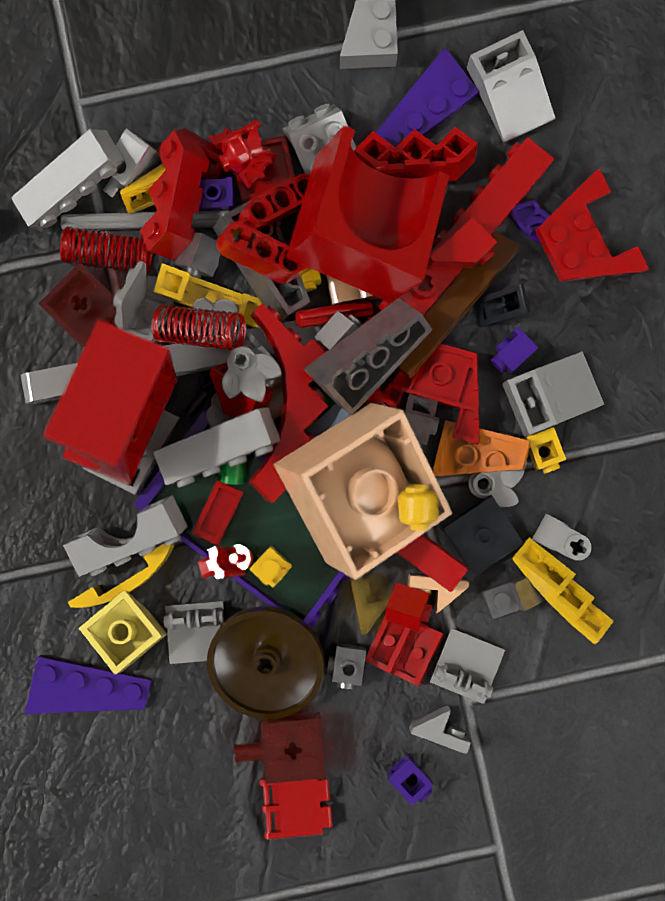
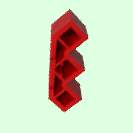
(418, 155)
(175, 196)

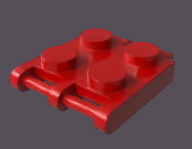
(297, 808)

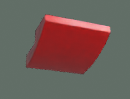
(404, 650)

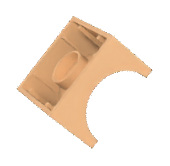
(351, 485)

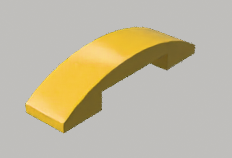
(186, 289)
(95, 595)

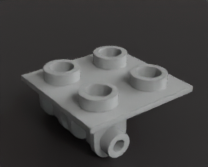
(192, 630)
(467, 666)

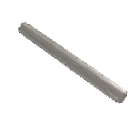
(133, 221)

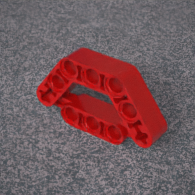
(248, 229)

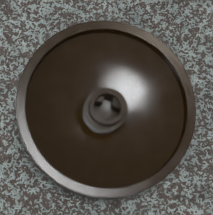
(266, 662)

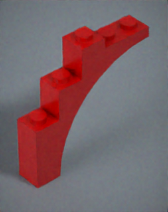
(300, 401)

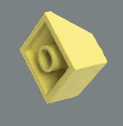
(122, 632)

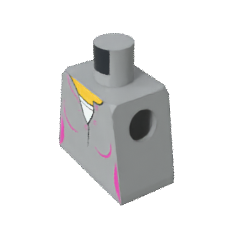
(138, 161)

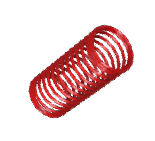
(67, 253)
(172, 325)

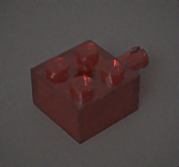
(65, 299)
(274, 750)

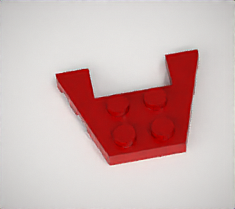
(575, 242)
(450, 379)

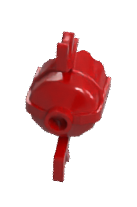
(243, 152)

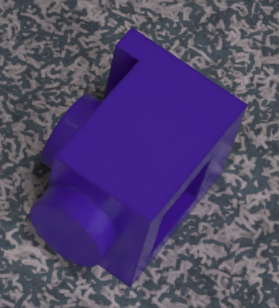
(225, 198)
(513, 352)
(414, 792)

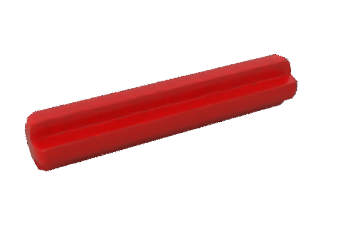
(322, 315)

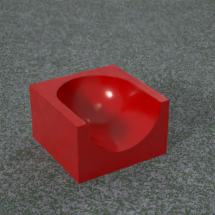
(365, 223)
(113, 402)

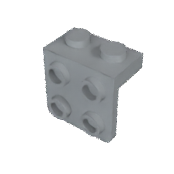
(314, 132)
(137, 305)

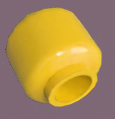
(418, 506)

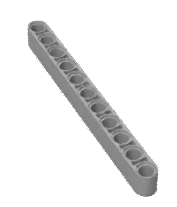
(50, 383)

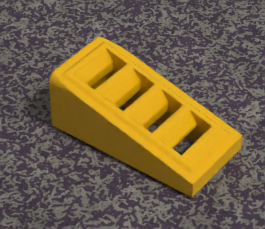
(137, 188)

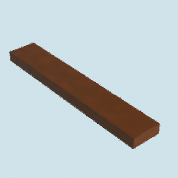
(457, 301)

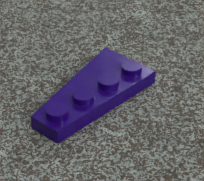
(432, 100)
(77, 687)

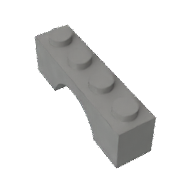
(155, 525)

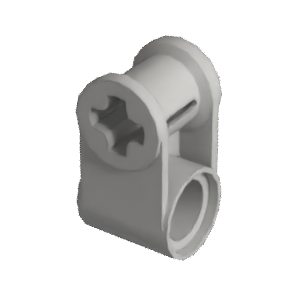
(558, 537)

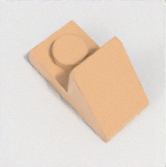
(442, 595)

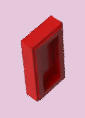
(217, 513)

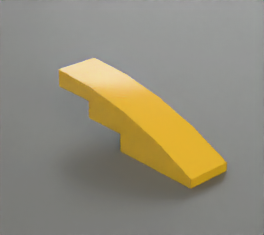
(562, 593)

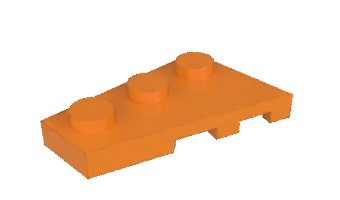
(494, 453)

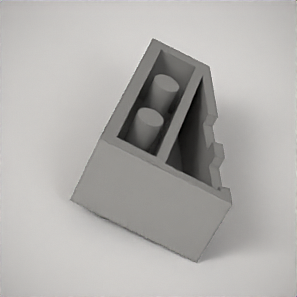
(371, 36)

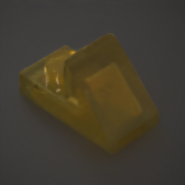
(366, 610)

